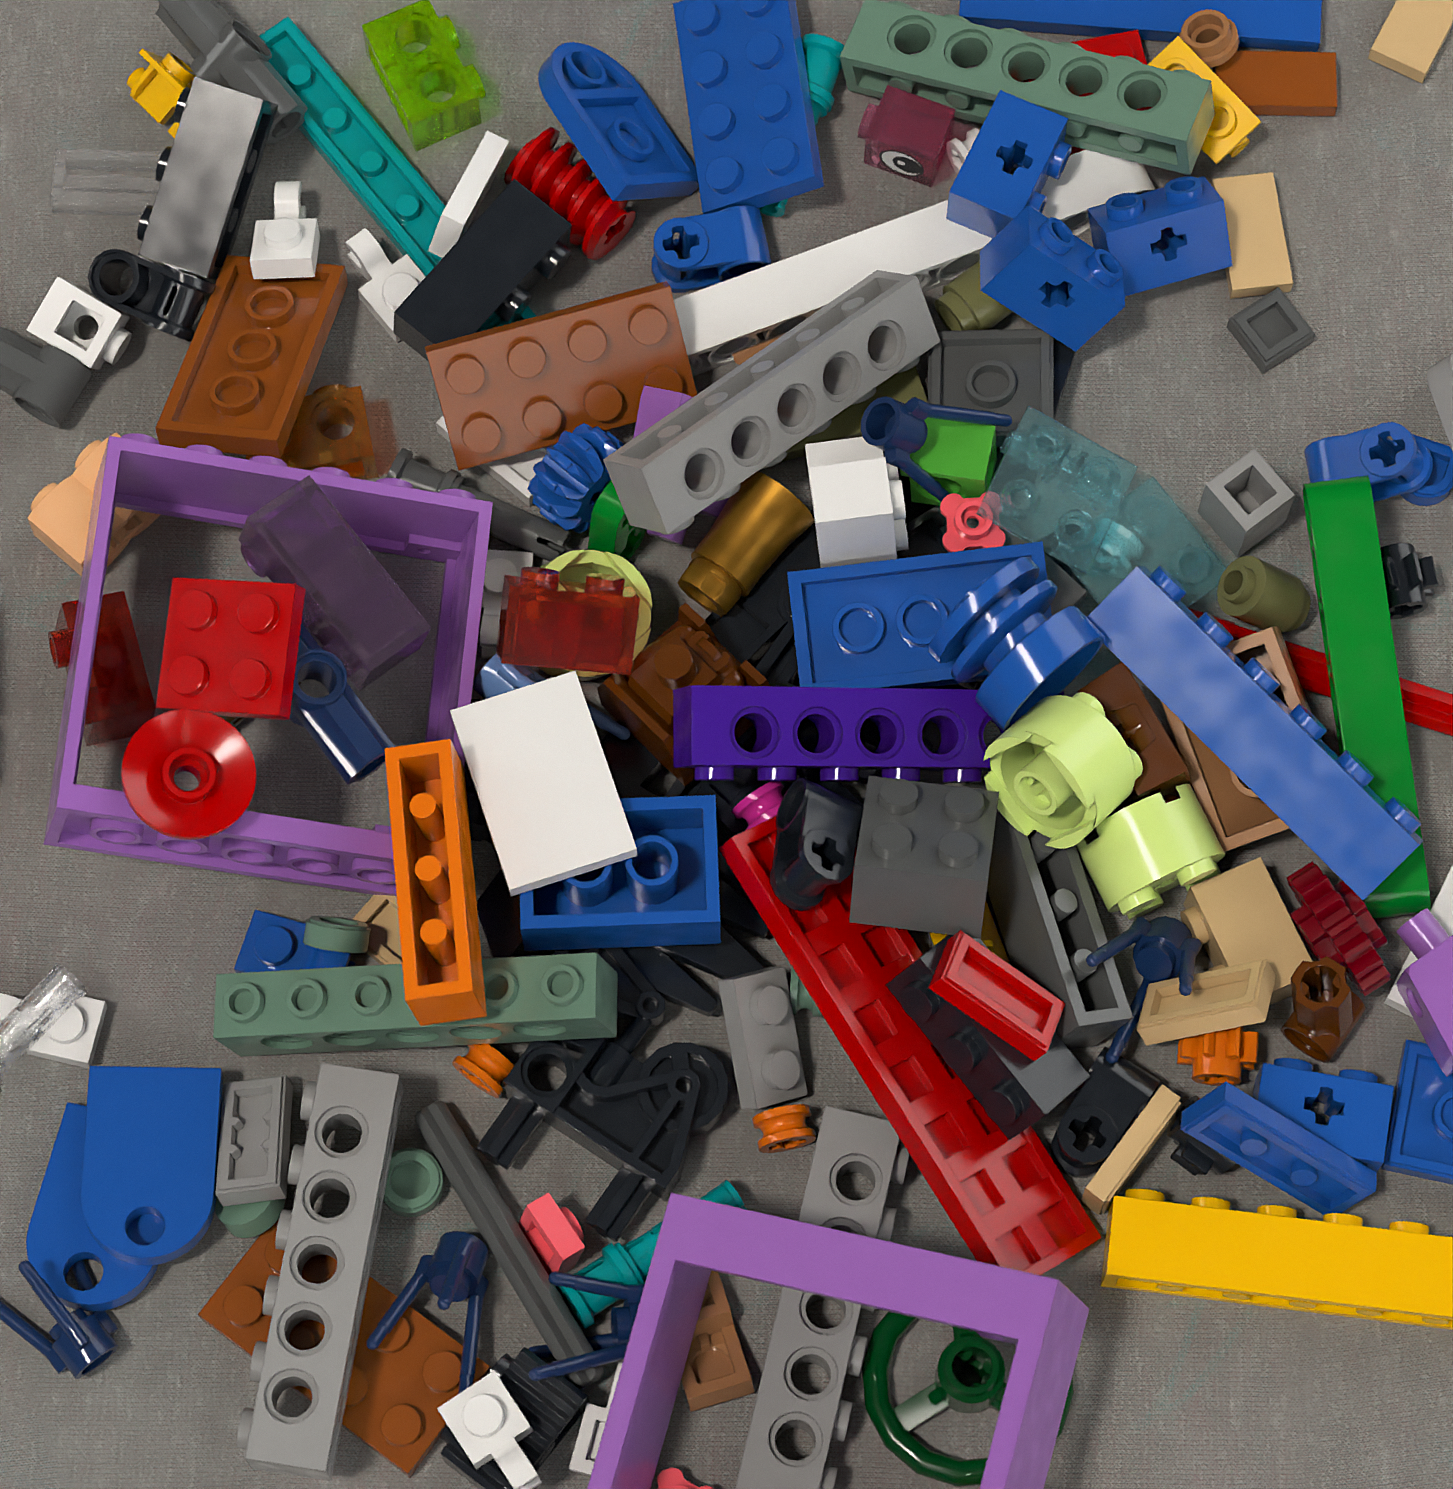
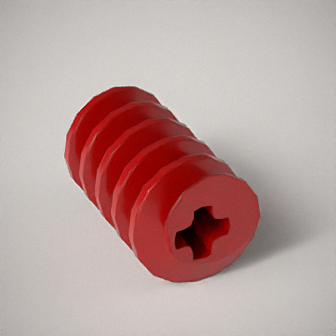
(566, 189)

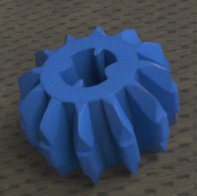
(573, 476)

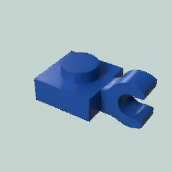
(278, 945)

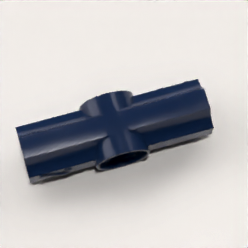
(339, 720)

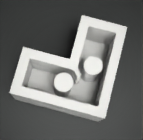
(855, 503)

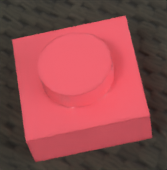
(552, 1234)

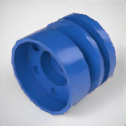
(1005, 632)

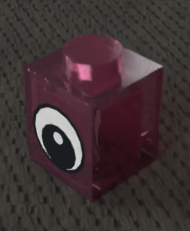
(907, 135)

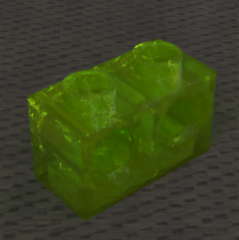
(415, 76)

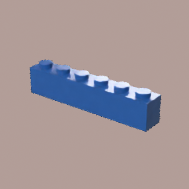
(1254, 730)

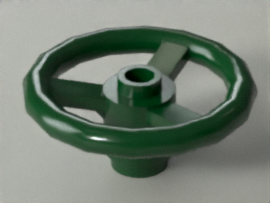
(894, 1424)

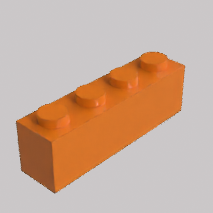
(435, 883)

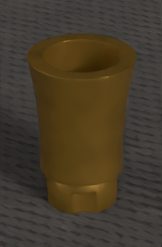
(744, 543)

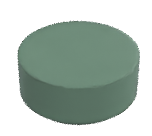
(337, 934)
(413, 1183)
(250, 1218)

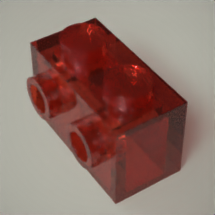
(568, 622)
(119, 684)

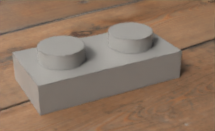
(762, 1037)

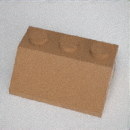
(1227, 801)

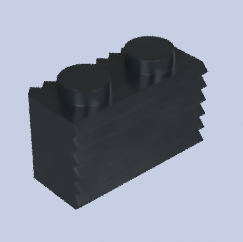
(548, 1406)

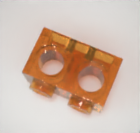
(318, 412)

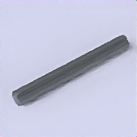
(505, 1239)

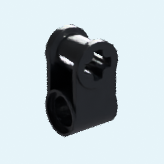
(158, 294)
(812, 843)
(1104, 1108)

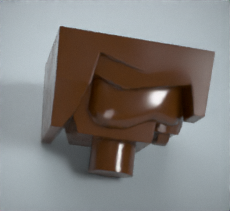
(676, 659)
(1142, 731)

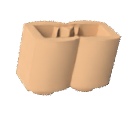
(64, 509)

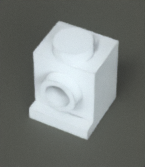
(59, 322)

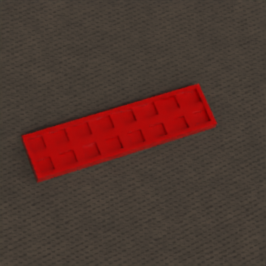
(995, 1190)

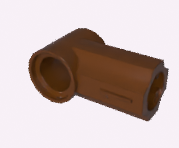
(1322, 1009)

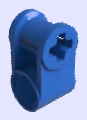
(712, 246)
(1370, 454)

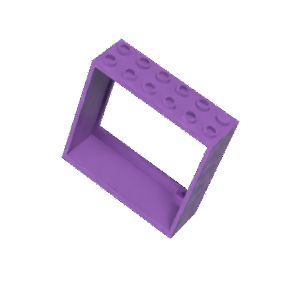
(225, 491)
(902, 1279)

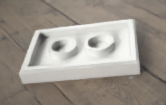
(543, 783)

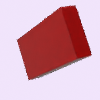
(997, 995)

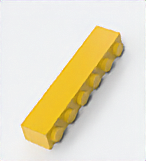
(1279, 1259)

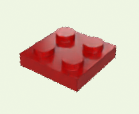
(231, 647)

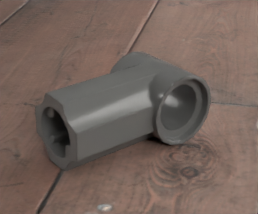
(40, 379)

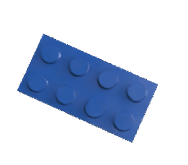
(747, 101)
(878, 617)

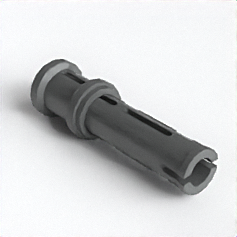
(507, 521)

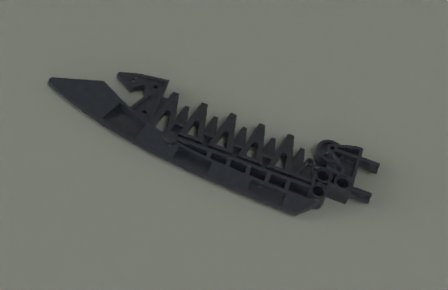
(611, 1102)

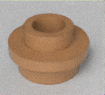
(1210, 36)

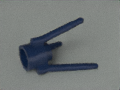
(902, 431)
(1159, 954)
(452, 1276)
(79, 1339)
(606, 1347)

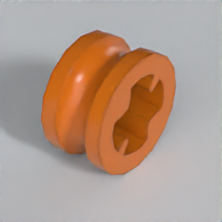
(484, 1068)
(784, 1128)

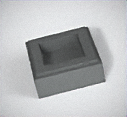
(1270, 330)

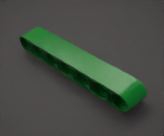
(1364, 664)

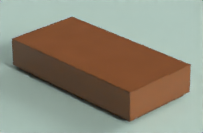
(1283, 82)

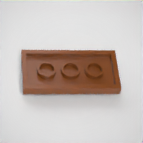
(251, 360)
(557, 370)
(390, 1388)

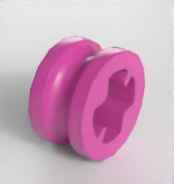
(760, 804)

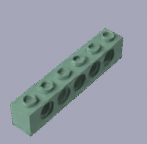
(1102, 122)
(368, 1009)

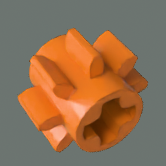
(1219, 1055)

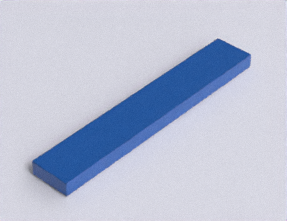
(1260, 23)

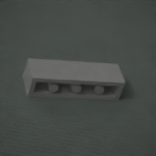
(1051, 930)

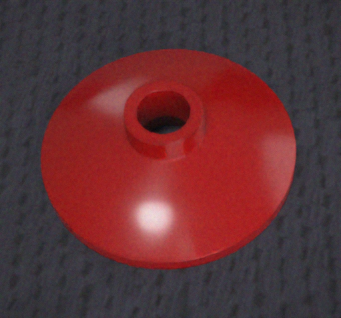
(192, 744)

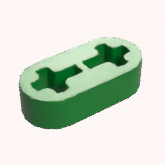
(611, 528)

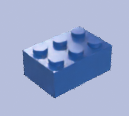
(647, 900)

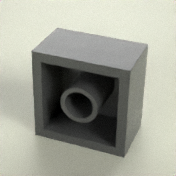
(923, 856)

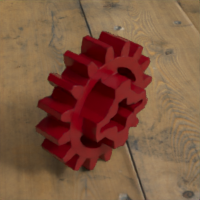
(1338, 927)

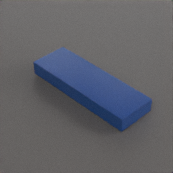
(1278, 1150)

